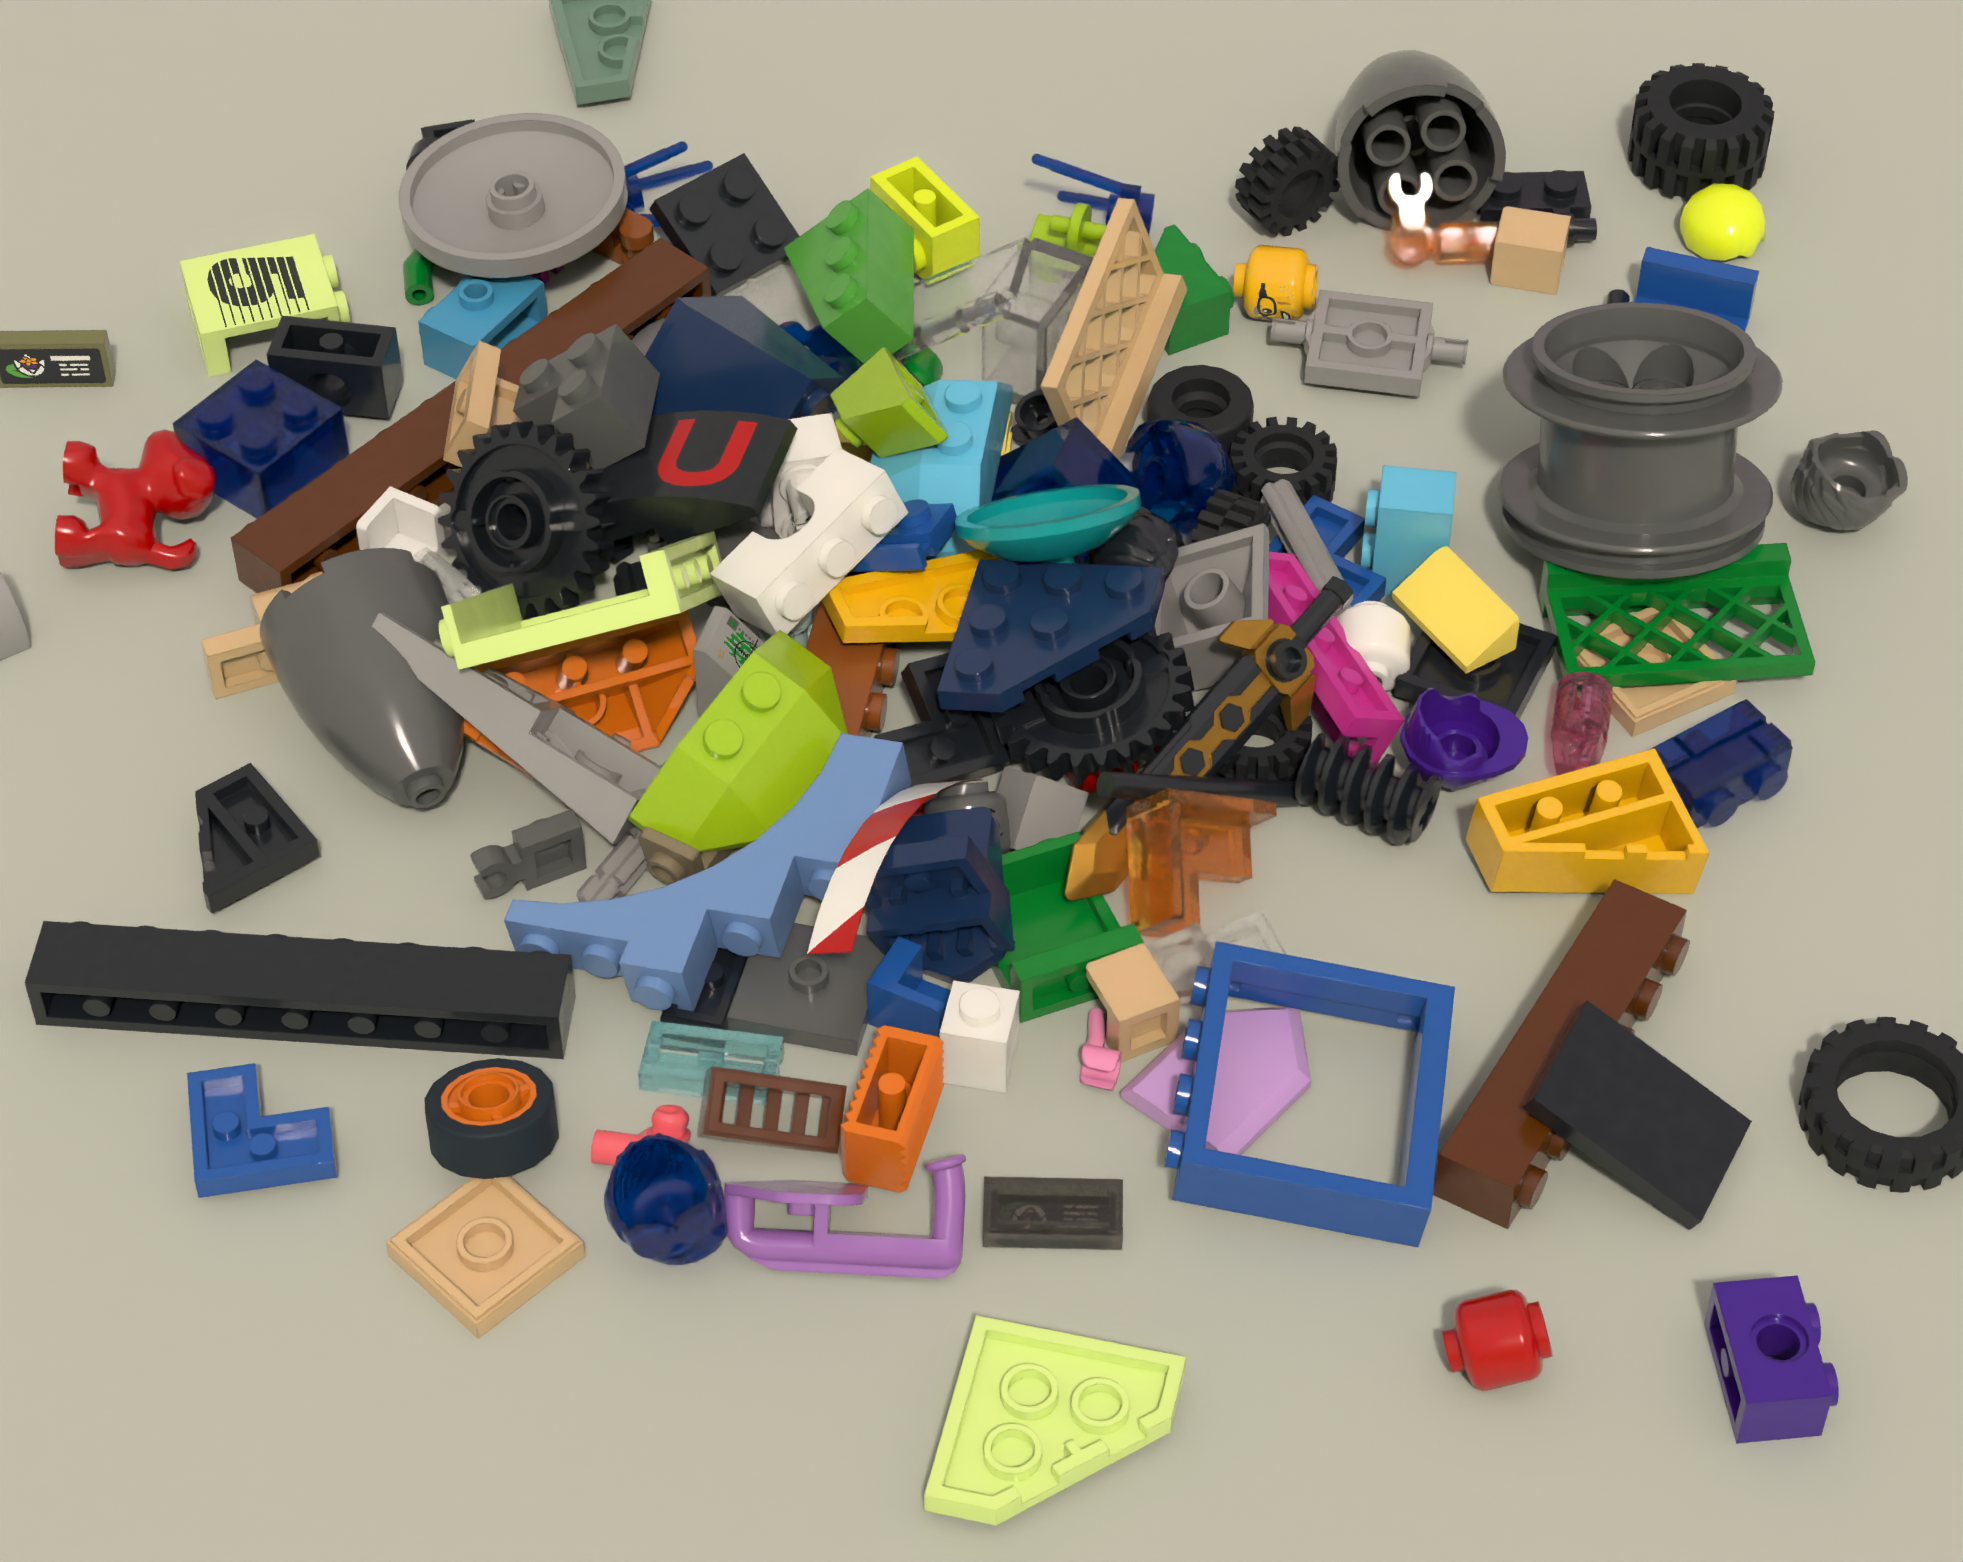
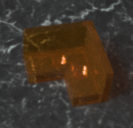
(1185, 839)

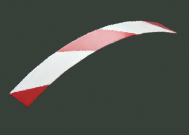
(855, 873)

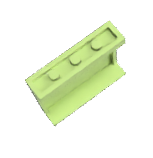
(492, 626)

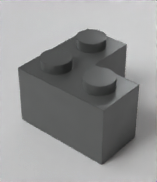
(596, 392)

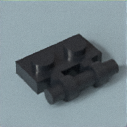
(1548, 192)

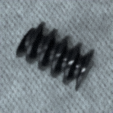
(1366, 791)

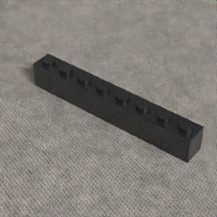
(302, 989)

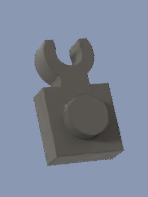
(538, 856)

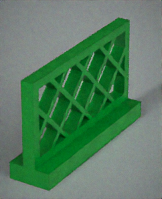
(1752, 580)

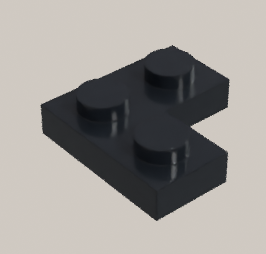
(946, 742)

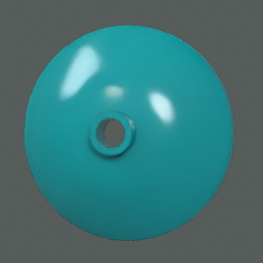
(1049, 522)

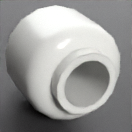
(1380, 638)

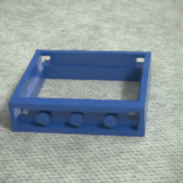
(1296, 1192)

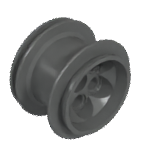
(1638, 441)

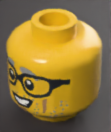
(1276, 283)

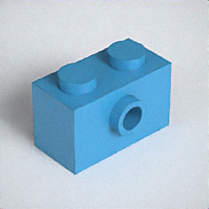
(483, 311)

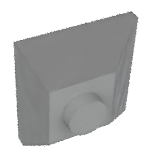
(1209, 589)

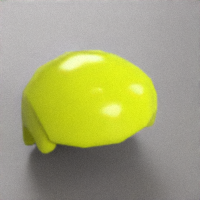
(1723, 222)

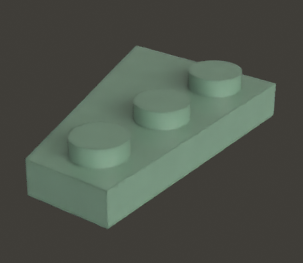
(600, 45)

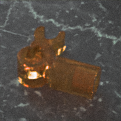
(1453, 241)

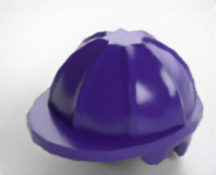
(1462, 739)

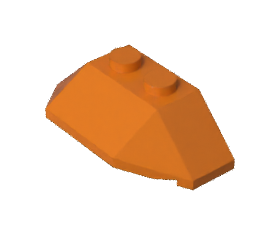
(615, 680)

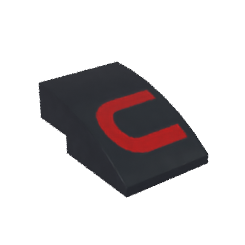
(696, 473)

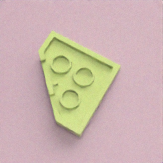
(1042, 1415)

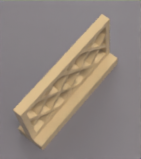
(1114, 332)

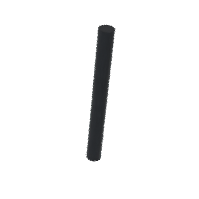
(1141, 786)

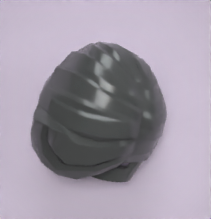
(1847, 480)

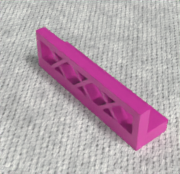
(1346, 690)

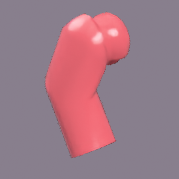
(667, 1120)

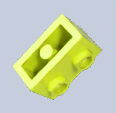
(942, 222)

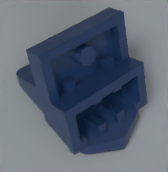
(945, 893)

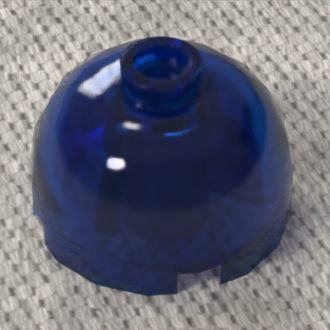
(1180, 468)

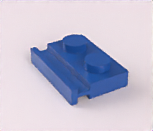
(912, 539)

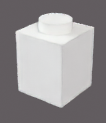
(980, 1036)

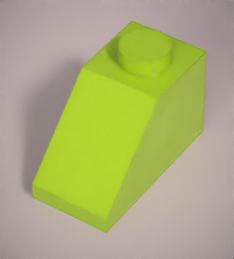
(886, 408)

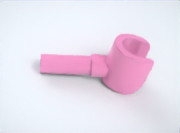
(1100, 1064)

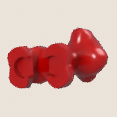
(167, 482)

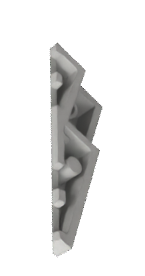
(565, 753)

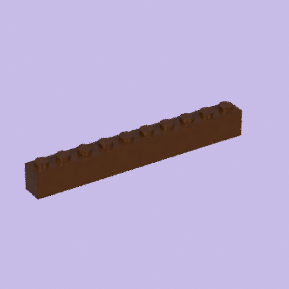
(408, 455)

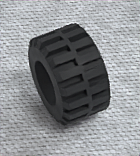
(1699, 129)

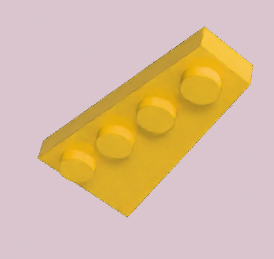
(904, 603)

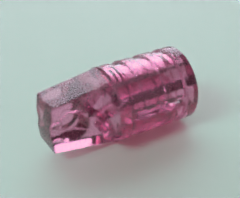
(1581, 724)

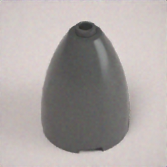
(1408, 108)
(356, 684)

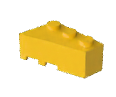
(1588, 830)

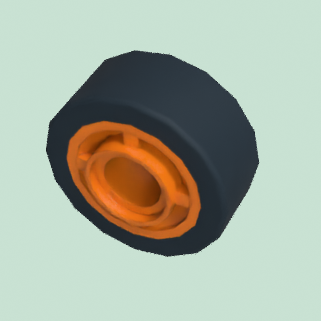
(491, 1118)

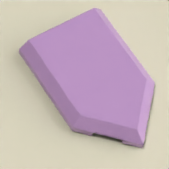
(1256, 1080)

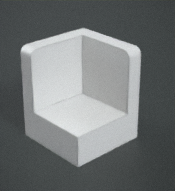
(401, 523)

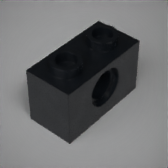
(340, 361)

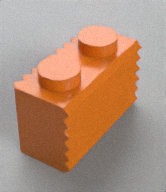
(892, 1108)

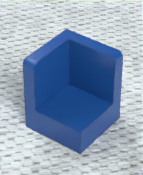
(900, 994)

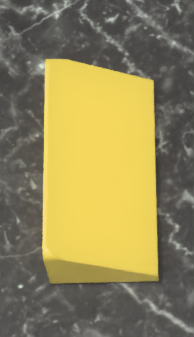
(1458, 611)

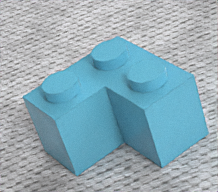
(1410, 521)

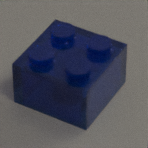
(264, 437)

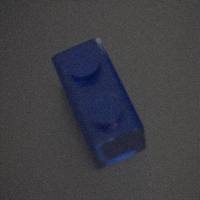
(1726, 762)

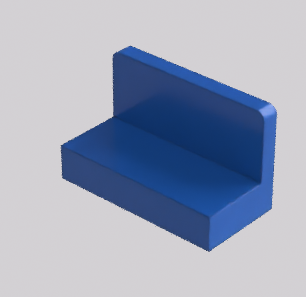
(1698, 285)

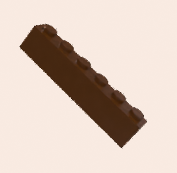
(1617, 964)

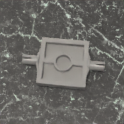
(1369, 342)

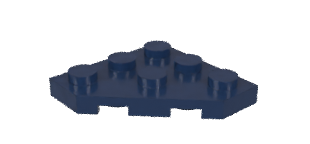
(1039, 624)

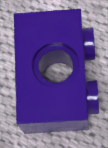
(1762, 1394)

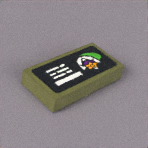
(56, 359)

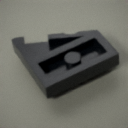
(247, 837)

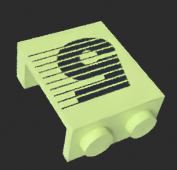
(254, 288)

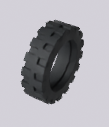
(1872, 1154)

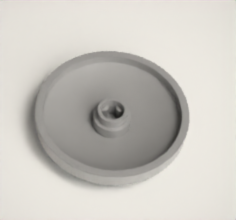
(513, 195)

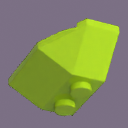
(748, 751)

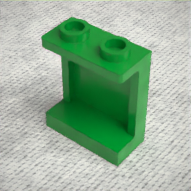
(1052, 933)

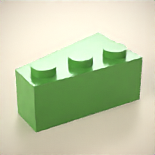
(859, 275)

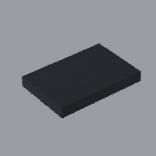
(1637, 1115)

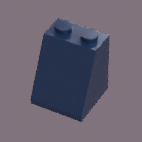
(735, 358)

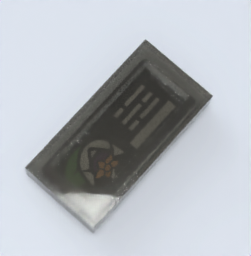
(1053, 1213)

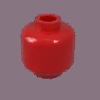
(1498, 1340)

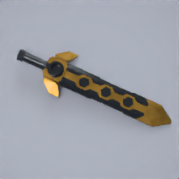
(1268, 674)

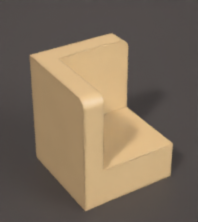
(1530, 250)
(1137, 1001)

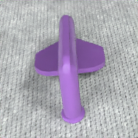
(846, 1250)

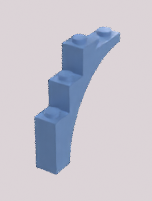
(742, 904)

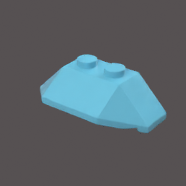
(966, 462)

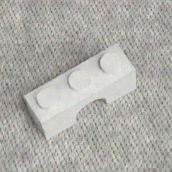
(785, 578)

